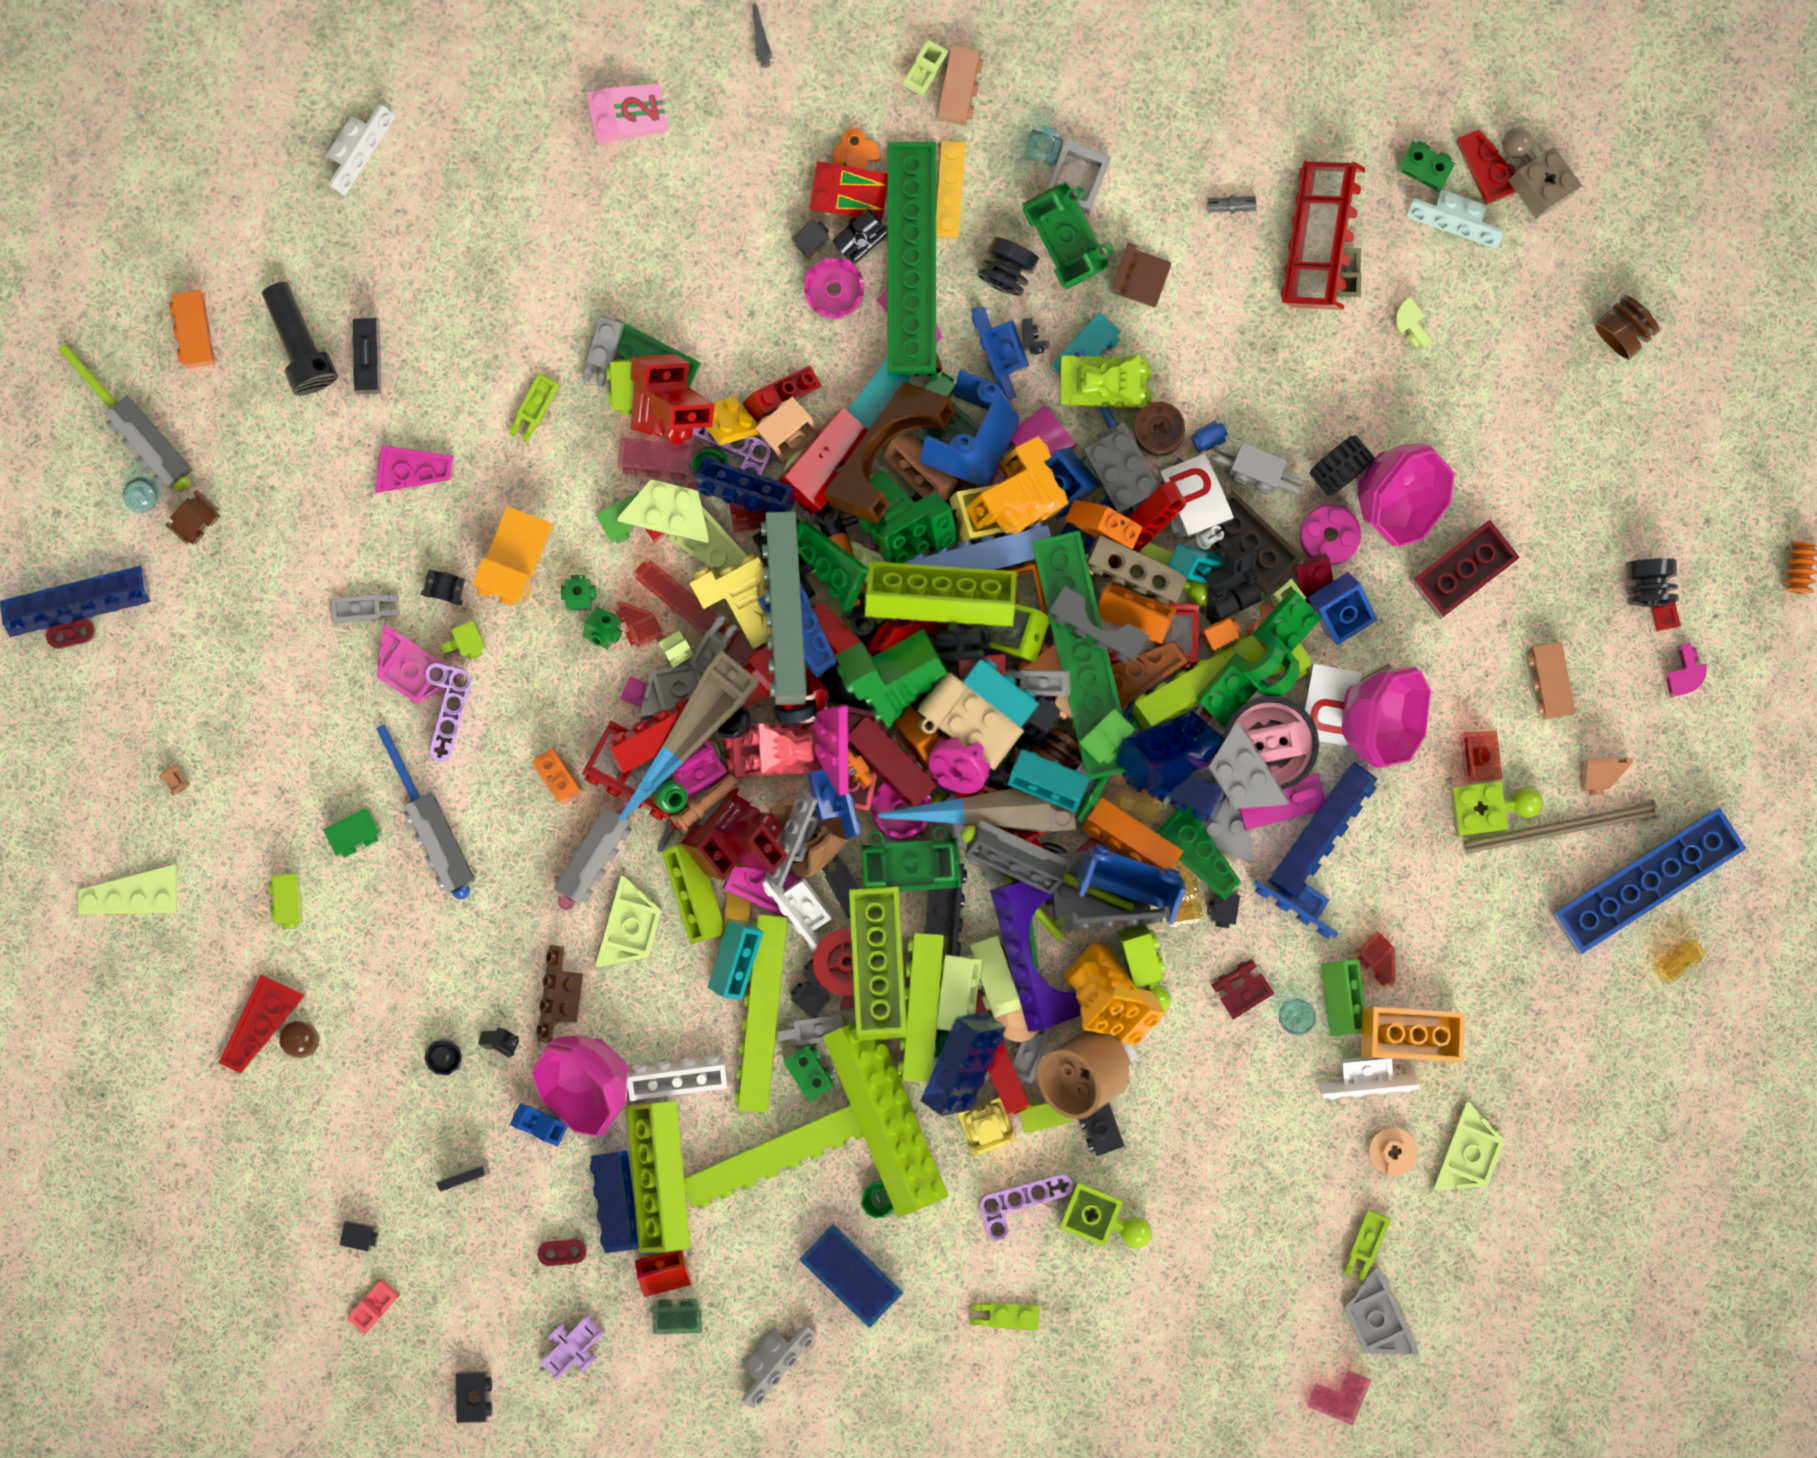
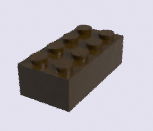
(1247, 529)

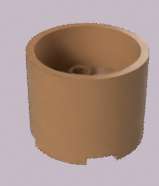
(1084, 1074)

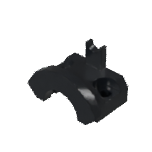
(444, 586)

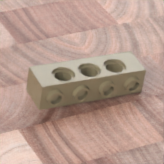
(1171, 579)

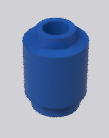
(1209, 436)

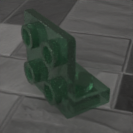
(676, 1318)

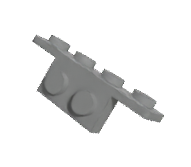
(796, 832)
(772, 1360)

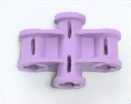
(567, 1352)

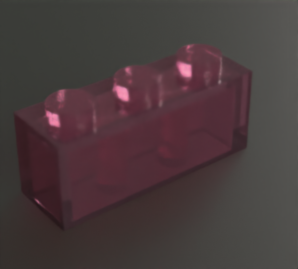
(655, 458)

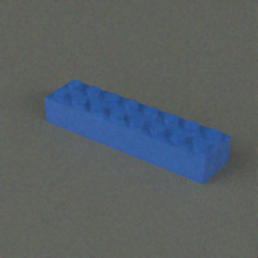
(1648, 881)

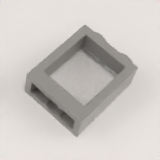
(1081, 168)

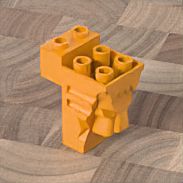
(1026, 495)
(513, 557)
(1110, 998)

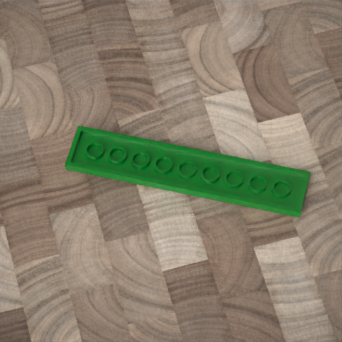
(911, 258)
(1092, 683)

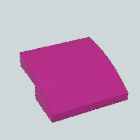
(1047, 428)
(699, 770)

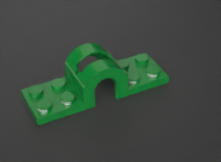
(1242, 678)

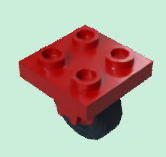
(815, 701)

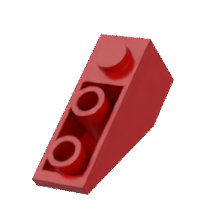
(767, 399)

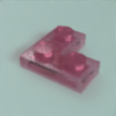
(1342, 1404)

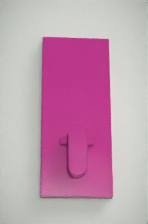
(1303, 797)

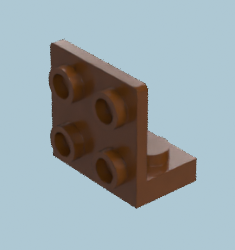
(1140, 276)

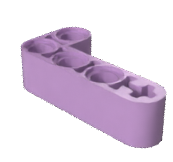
(745, 452)
(445, 713)
(1026, 1201)

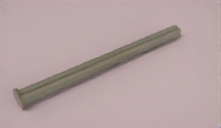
(1561, 827)

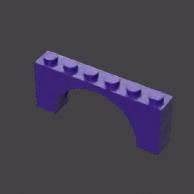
(1040, 1003)

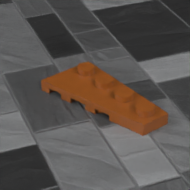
(1146, 671)

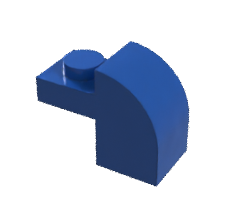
(539, 1124)

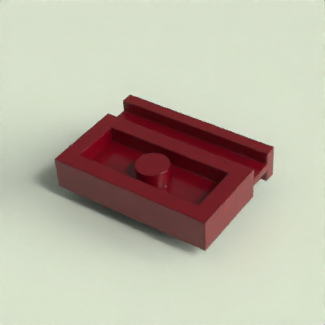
(1313, 575)

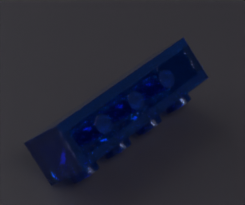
(743, 487)
(615, 1201)

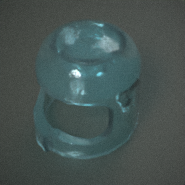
(1036, 137)

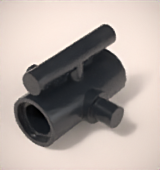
(860, 235)
(962, 641)

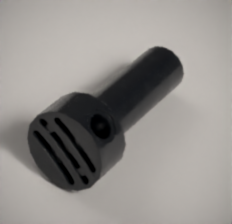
(308, 368)

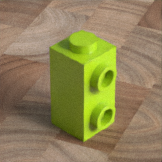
(622, 386)
(286, 900)
(1041, 1117)

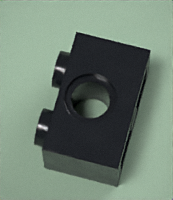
(466, 1410)

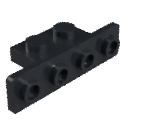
(944, 913)

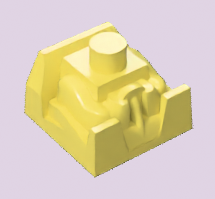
(968, 531)
(987, 1127)

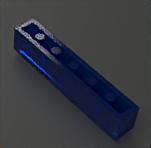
(75, 601)
(1322, 830)

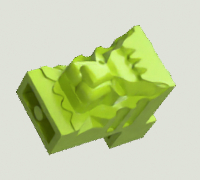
(1104, 382)

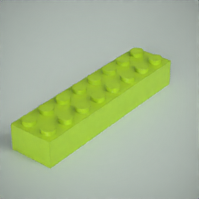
(886, 1120)

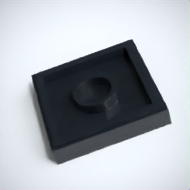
(463, 1178)

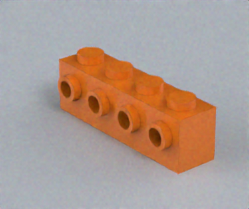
(1129, 836)

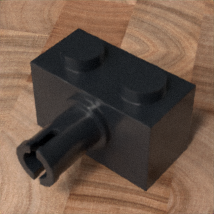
(1102, 1131)

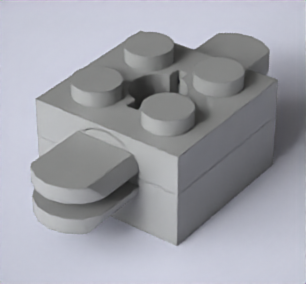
(1257, 468)

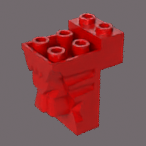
(664, 401)

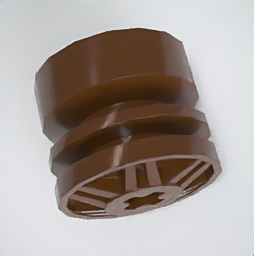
(1631, 324)
(1155, 415)
(1058, 747)

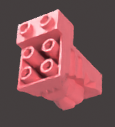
(772, 751)

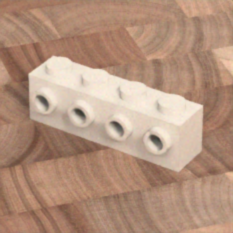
(677, 1078)

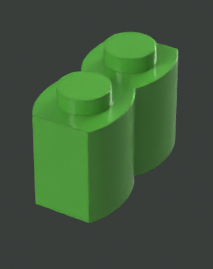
(1107, 737)

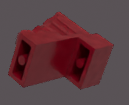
(735, 836)

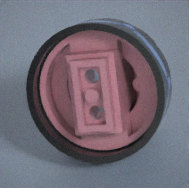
(1276, 717)

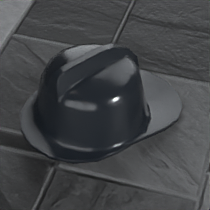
(1000, 776)

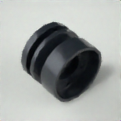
(1005, 272)
(1652, 581)

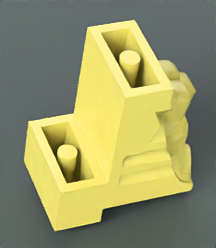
(742, 589)

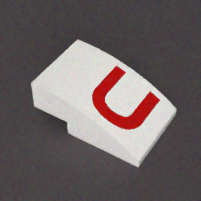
(1203, 495)
(1326, 700)

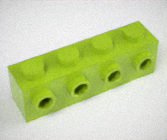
(695, 892)

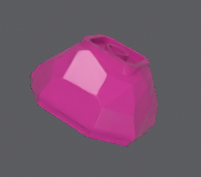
(1405, 492)
(1387, 716)
(582, 1083)

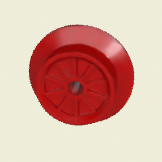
(829, 962)

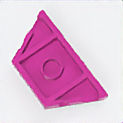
(403, 666)
(832, 745)

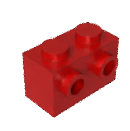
(662, 1272)

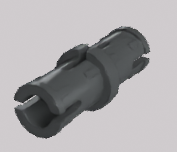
(1232, 204)

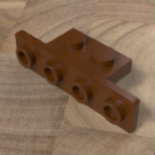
(560, 994)

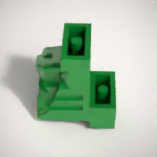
(909, 526)
(893, 676)

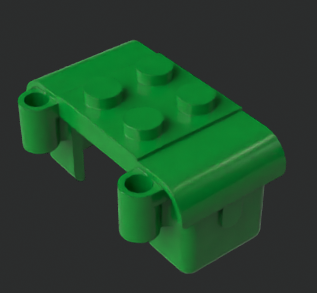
(1067, 234)
(911, 864)

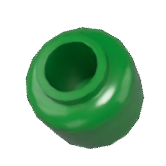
(670, 796)

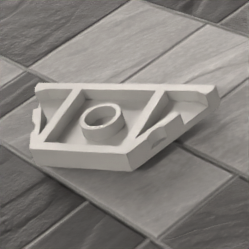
(667, 687)
(1245, 774)
(1229, 831)
(1378, 1319)

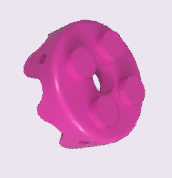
(828, 272)
(1333, 517)
(970, 765)
(885, 801)

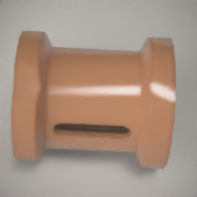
(174, 780)

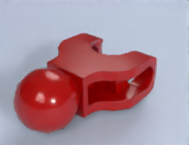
(896, 631)

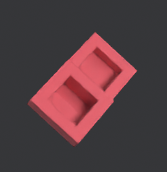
(373, 1306)

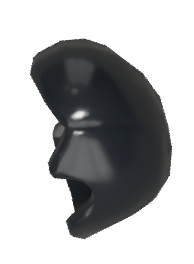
(736, 725)
(436, 1055)

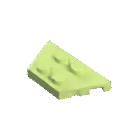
(668, 511)
(629, 927)
(1470, 1153)

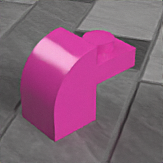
(1688, 678)

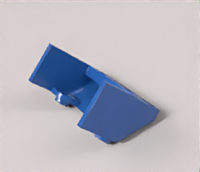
(976, 457)
(1131, 879)

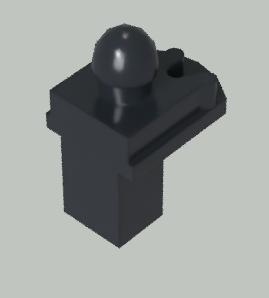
(499, 1040)

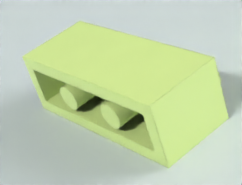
(995, 977)
(958, 989)

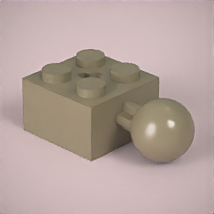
(1543, 180)

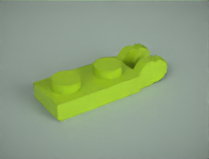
(535, 405)
(1367, 1242)
(1008, 1316)

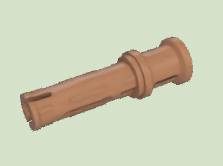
(696, 809)

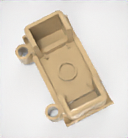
(968, 717)

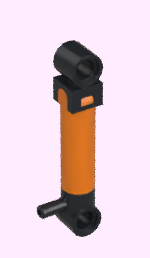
(836, 531)

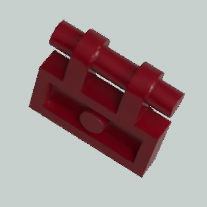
(1245, 996)

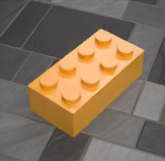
(1412, 1034)

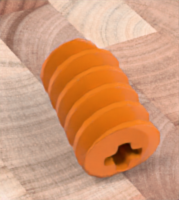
(1802, 569)

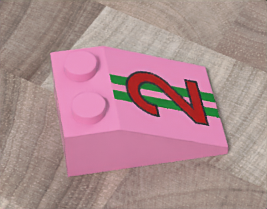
(627, 112)

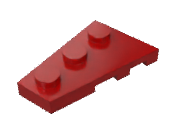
(1486, 167)

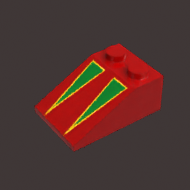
(848, 190)

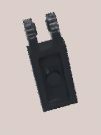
(840, 883)

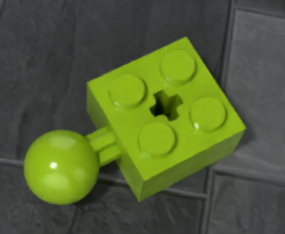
(1196, 590)
(1526, 803)
(1143, 962)
(1134, 1232)

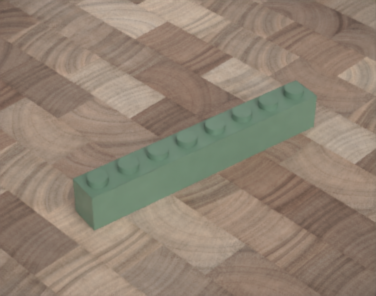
(785, 608)

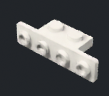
(355, 147)
(802, 908)
(1368, 1076)

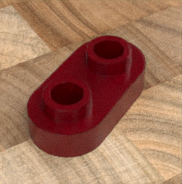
(71, 634)
(562, 1252)

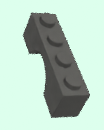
(1070, 609)

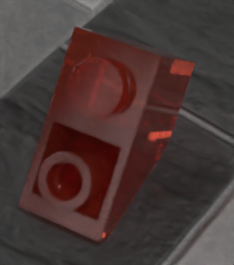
(641, 624)
(1380, 957)

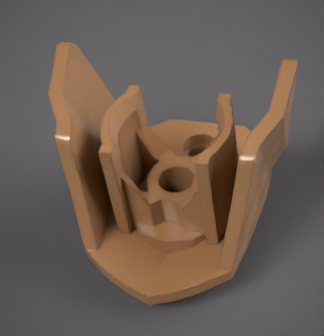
(823, 846)

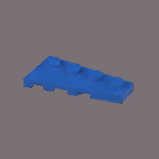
(816, 648)

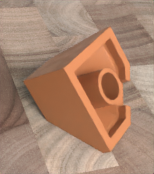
(1602, 773)

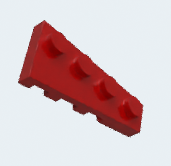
(260, 1019)

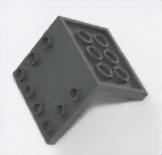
(1080, 912)

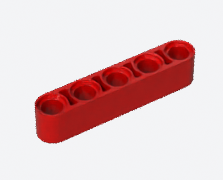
(1154, 515)

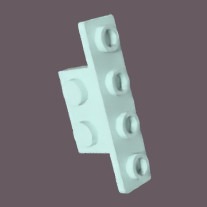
(1458, 217)

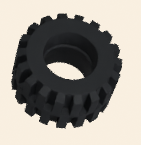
(1341, 465)

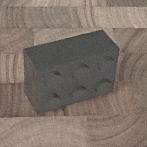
(1121, 469)

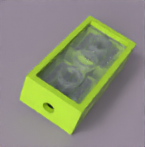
(1023, 638)

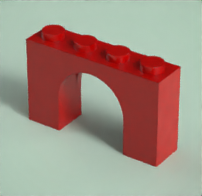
(837, 634)

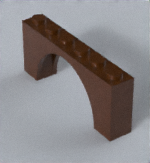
(907, 410)

